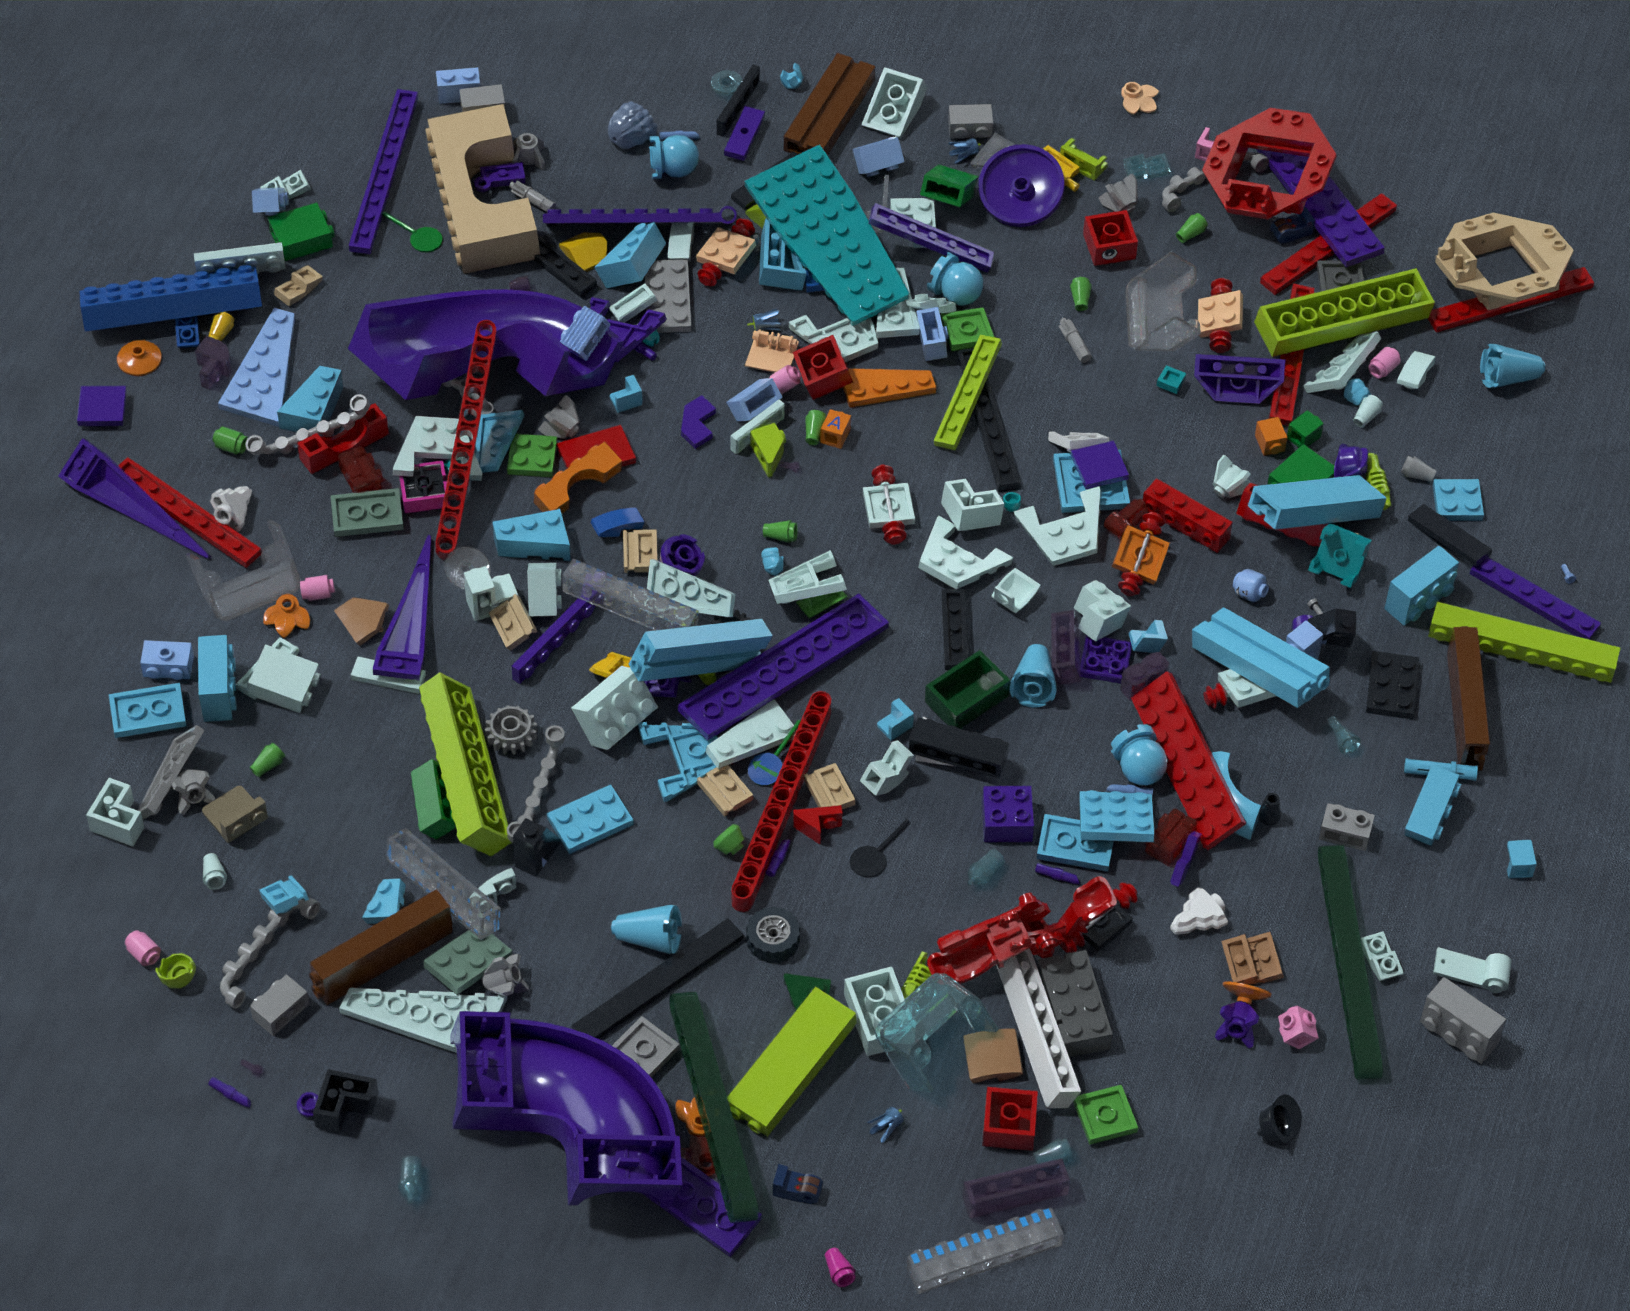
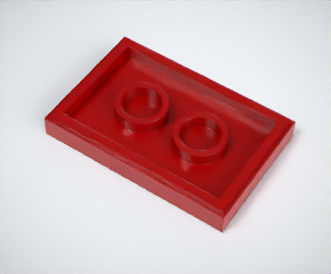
(613, 437)

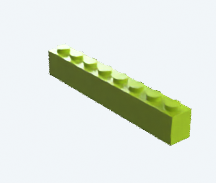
(1529, 642)

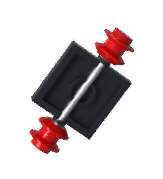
(1108, 925)

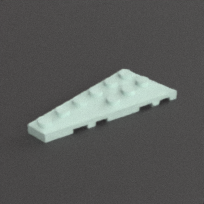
(420, 1015)

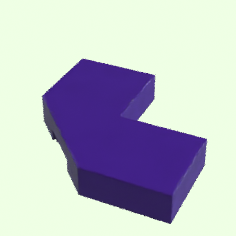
(692, 427)
(1183, 864)

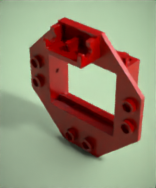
(1276, 132)

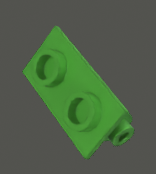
(817, 604)

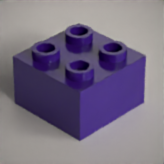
(1007, 814)

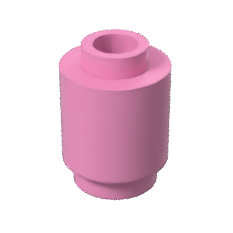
(1384, 362)
(786, 378)
(317, 588)
(142, 948)

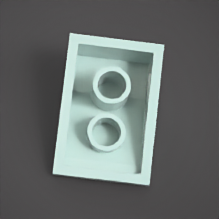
(894, 102)

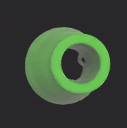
(1192, 227)
(1081, 291)
(814, 422)
(782, 531)
(267, 760)

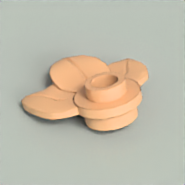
(1139, 97)

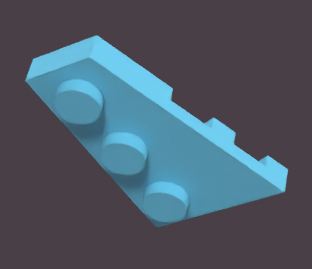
(495, 438)

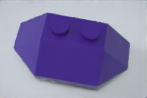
(1238, 377)

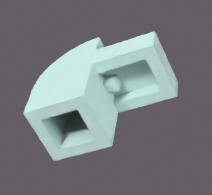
(890, 771)

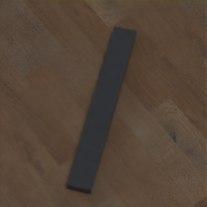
(992, 433)
(659, 980)

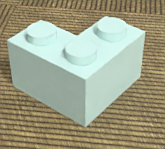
(916, 208)
(971, 509)
(542, 589)
(486, 593)
(1101, 610)
(112, 813)

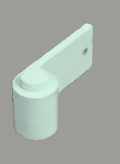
(1487, 974)

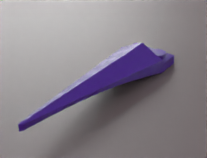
(102, 479)
(404, 642)

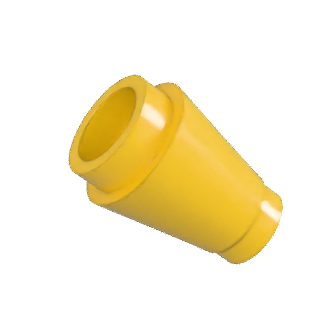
(221, 325)

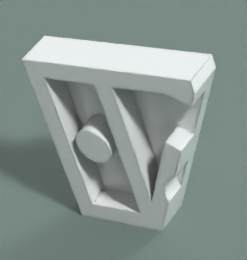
(1077, 440)

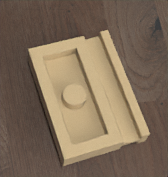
(639, 549)
(512, 622)
(829, 787)
(725, 789)

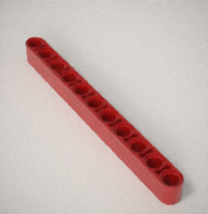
(466, 428)
(781, 808)

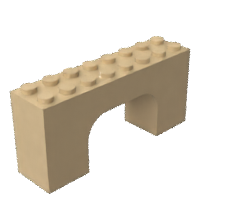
(482, 232)

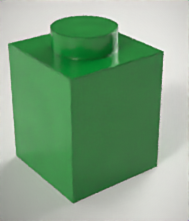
(1305, 429)

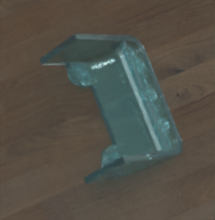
(921, 1014)

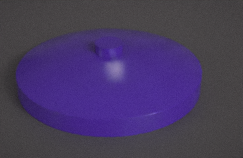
(1021, 185)

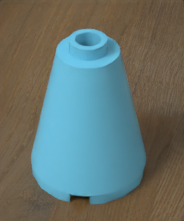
(1509, 366)
(1034, 678)
(650, 928)

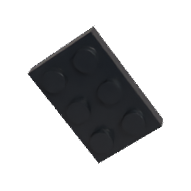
(1392, 685)

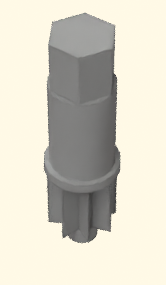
(534, 197)
(1072, 336)

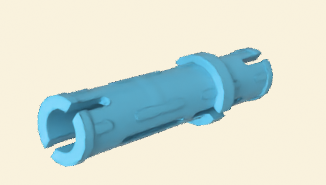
(1423, 767)

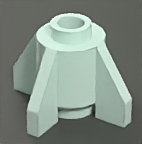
(1228, 479)

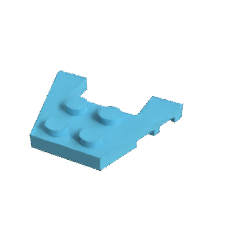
(689, 753)

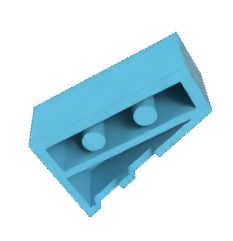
(632, 256)
(777, 262)
(312, 400)
(532, 535)
(1433, 805)

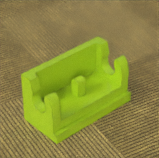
(1088, 165)

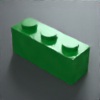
(431, 800)

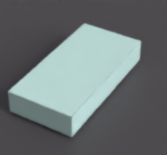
(633, 303)

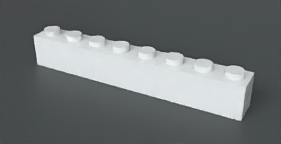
(1039, 1031)

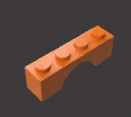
(598, 464)

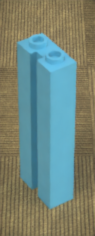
(1317, 502)
(698, 649)
(1261, 657)

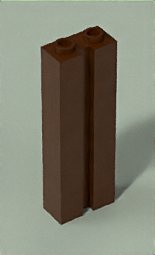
(830, 105)
(1468, 697)
(381, 947)

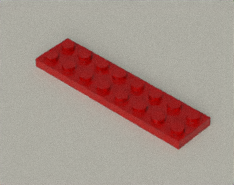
(1189, 760)

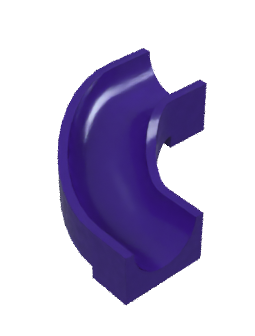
(431, 337)
(575, 1090)

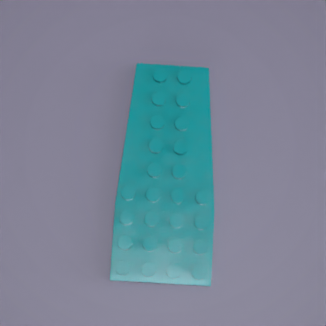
(829, 233)

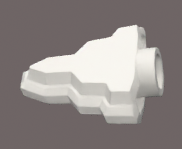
(231, 506)
(1200, 912)

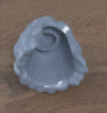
(631, 126)

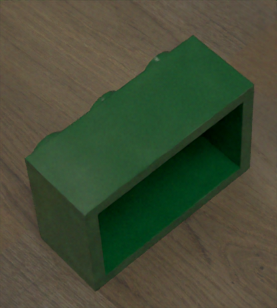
(967, 690)

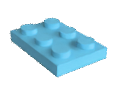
(147, 710)
(590, 819)
(1062, 844)

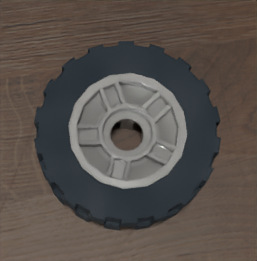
(770, 922)

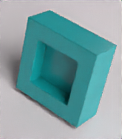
(1171, 379)

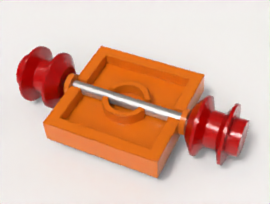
(1140, 554)

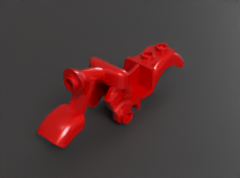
(1018, 930)

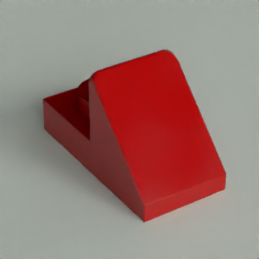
(811, 820)

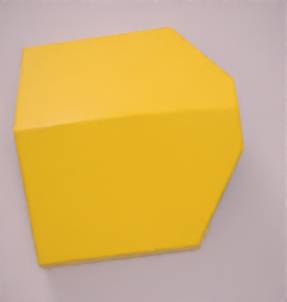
(585, 249)
(610, 664)

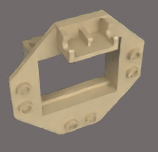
(1535, 242)

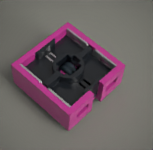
(425, 488)

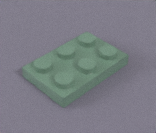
(366, 512)
(465, 960)

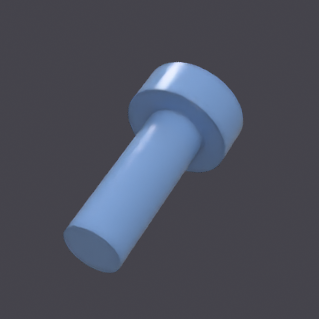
(1569, 577)

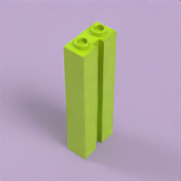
(791, 1061)

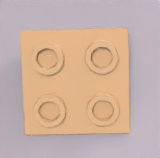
(771, 351)

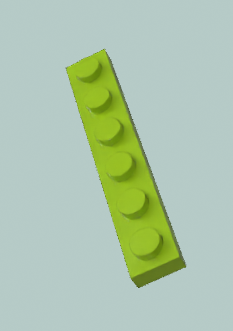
(967, 392)

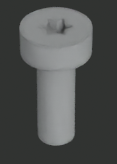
(1313, 604)

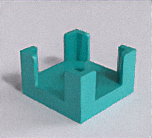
(1341, 554)

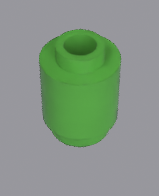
(230, 440)

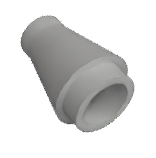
(1417, 469)

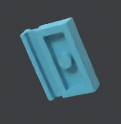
(283, 895)

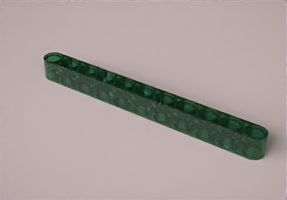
(1350, 963)
(713, 1107)

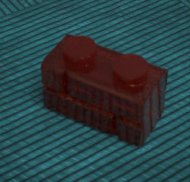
(360, 471)
(1170, 836)

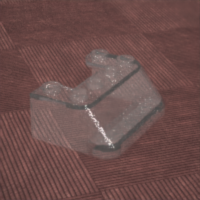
(1156, 306)

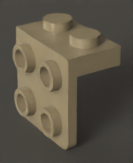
(235, 813)

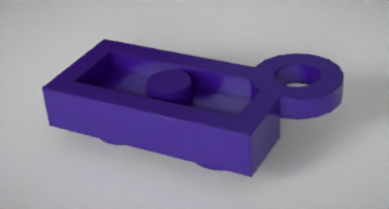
(499, 176)

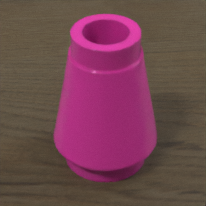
(839, 1268)

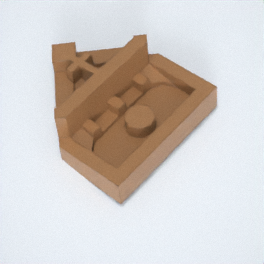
(362, 618)

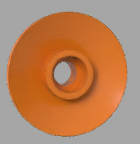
(139, 358)
(1245, 992)

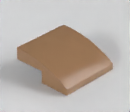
(1252, 959)
(993, 1055)

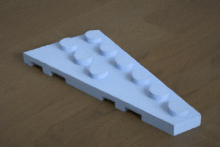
(262, 377)

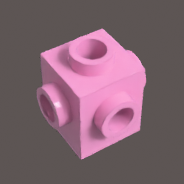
(1298, 1027)

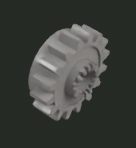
(511, 729)

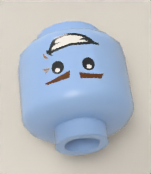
(1250, 585)

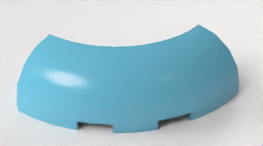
(1248, 809)

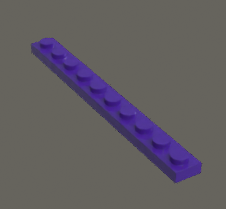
(383, 172)

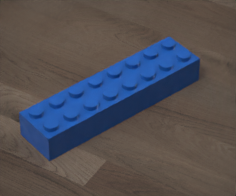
(170, 298)

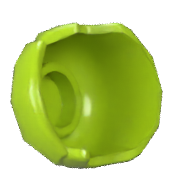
(176, 970)

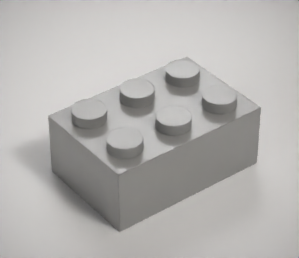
(1462, 1020)

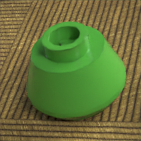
(729, 840)

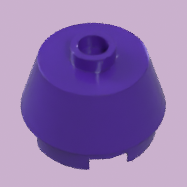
(682, 554)

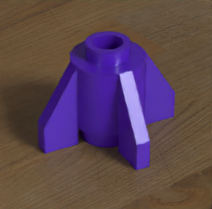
(1238, 1022)

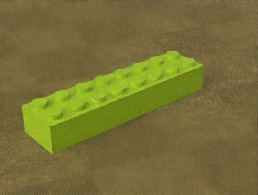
(1344, 312)
(465, 764)

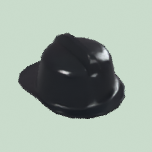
(1280, 1120)

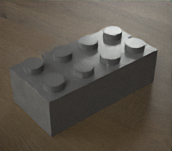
(1076, 1003)

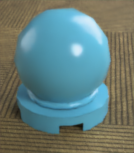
(674, 156)
(956, 280)
(1140, 755)

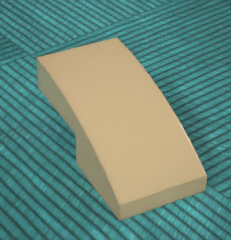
(301, 284)

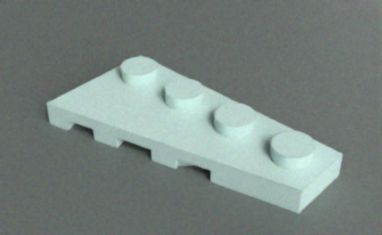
(899, 319)
(1344, 365)
(689, 590)
(753, 735)

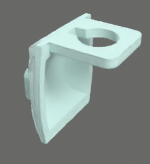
(1015, 590)

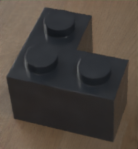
(341, 1094)

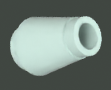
(1368, 410)
(213, 873)

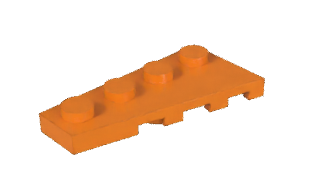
(885, 385)

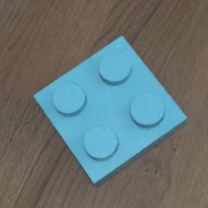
(1458, 499)

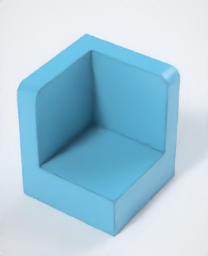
(628, 397)
(1149, 640)
(898, 721)
(1522, 859)

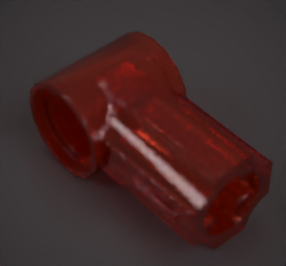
(1129, 515)

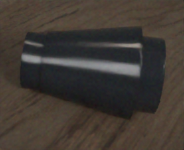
(1270, 809)

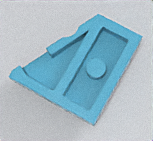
(385, 901)

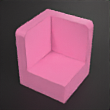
(1203, 145)

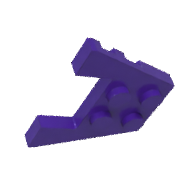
(630, 334)

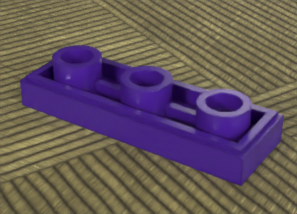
(744, 133)

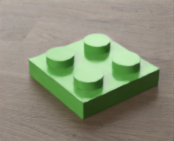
(966, 327)
(532, 455)
(1105, 1114)

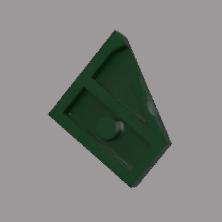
(801, 986)

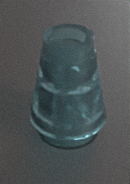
(1053, 1151)

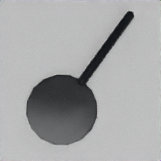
(869, 860)

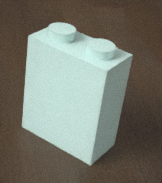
(283, 679)

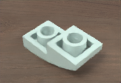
(294, 184)
(681, 240)
(922, 302)
(1415, 370)
(499, 884)
(1380, 957)

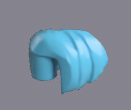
(792, 80)
(1356, 391)
(772, 561)

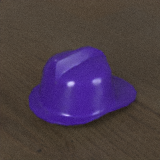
(1350, 461)

